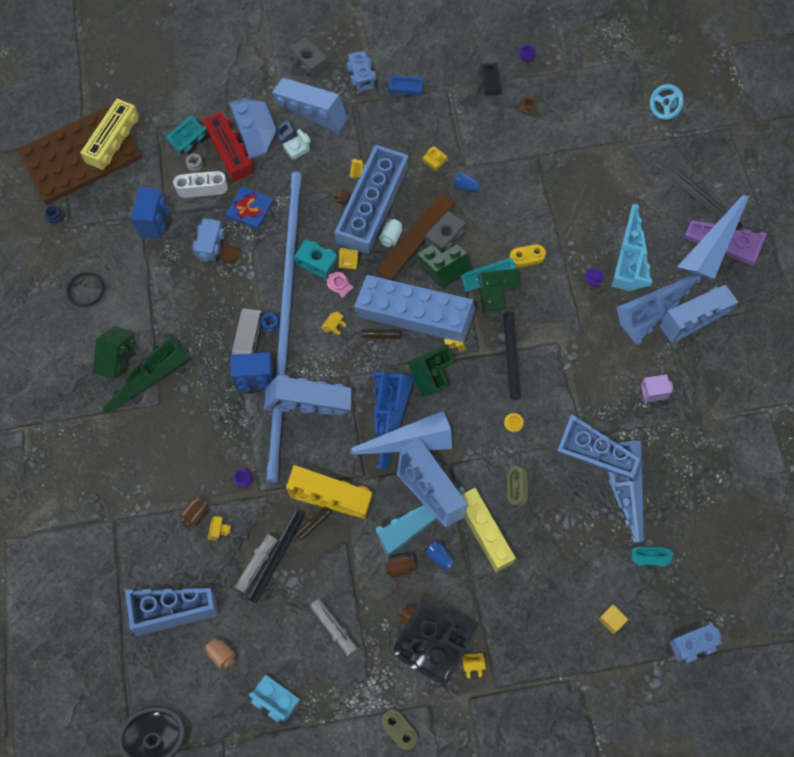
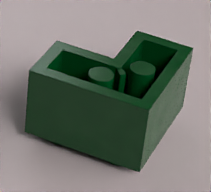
(444, 266)
(493, 285)
(111, 350)
(428, 370)

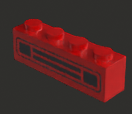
(227, 146)

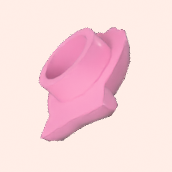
(339, 283)

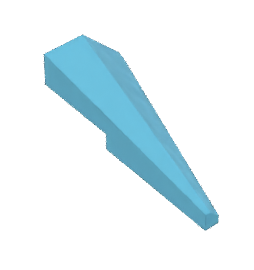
(632, 264)
(405, 528)

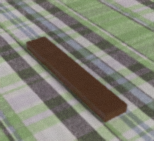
(414, 238)

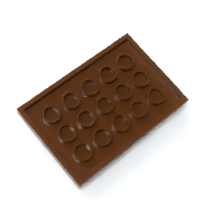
(57, 161)

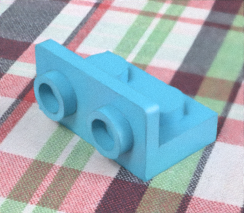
(274, 698)

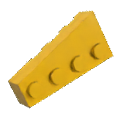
(329, 493)

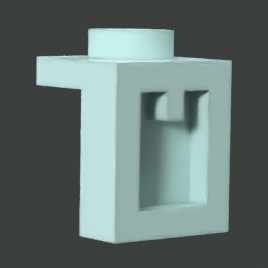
(297, 145)

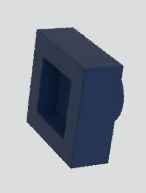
(286, 132)

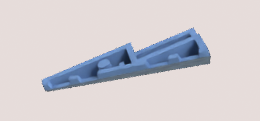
(432, 431)

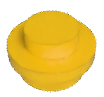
(513, 422)

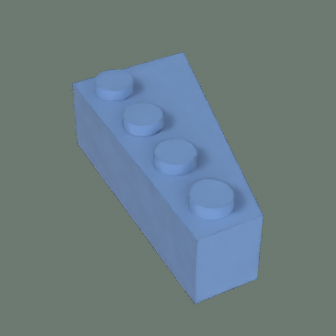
(312, 103)
(307, 396)

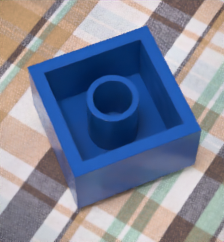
(150, 213)
(251, 371)

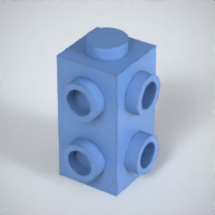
(362, 76)
(208, 240)
(696, 642)

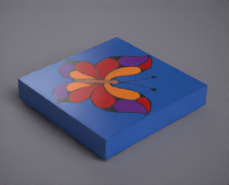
(249, 208)

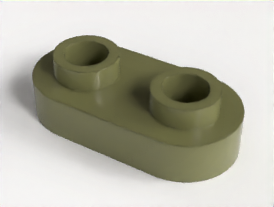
(517, 486)
(399, 730)

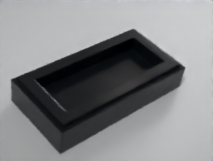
(490, 79)

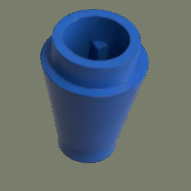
(466, 182)
(439, 555)

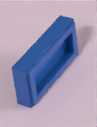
(405, 85)

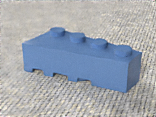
(697, 313)
(593, 448)
(430, 483)
(168, 608)

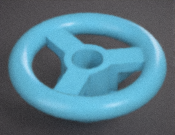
(673, 102)

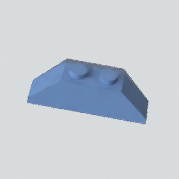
(253, 125)

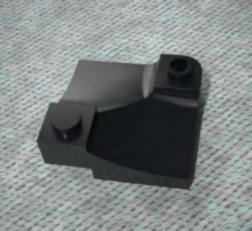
(434, 641)

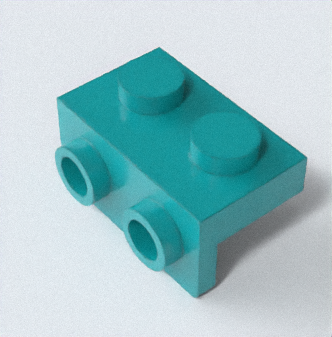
(186, 134)

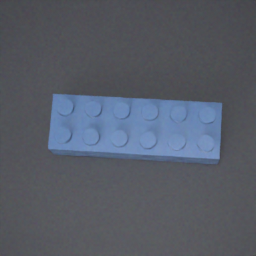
(371, 199)
(415, 308)

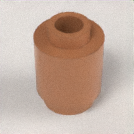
(220, 654)

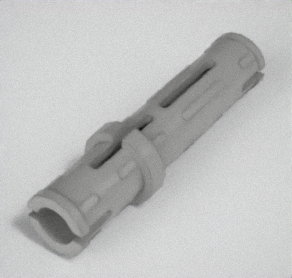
(260, 556)
(338, 633)

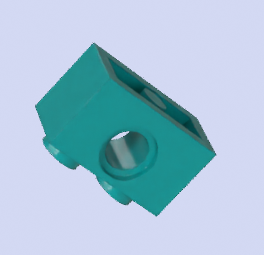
(324, 266)

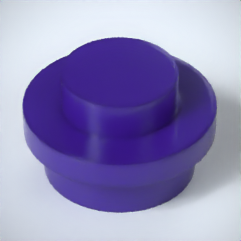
(527, 53)
(594, 277)
(242, 478)

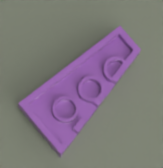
(743, 244)

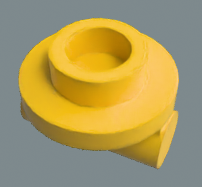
(356, 168)

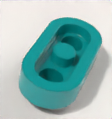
(652, 556)

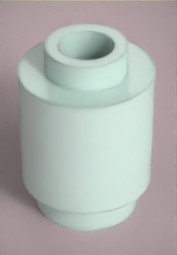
(391, 233)

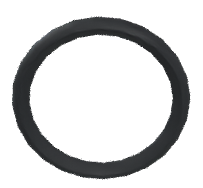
(89, 303)

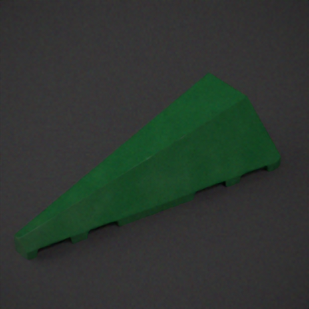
(156, 365)

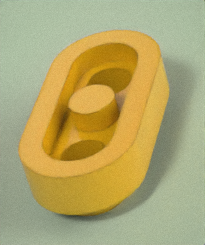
(528, 256)

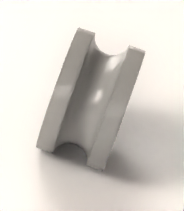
(194, 167)

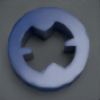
(272, 327)

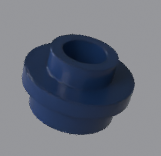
(51, 210)

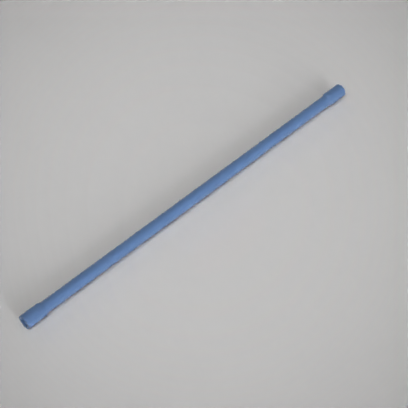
(273, 465)

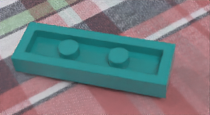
(470, 280)

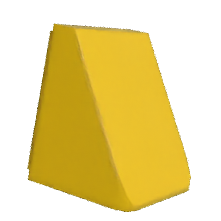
(613, 619)

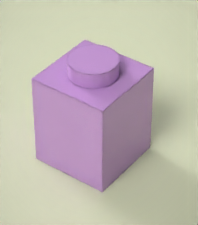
(656, 388)

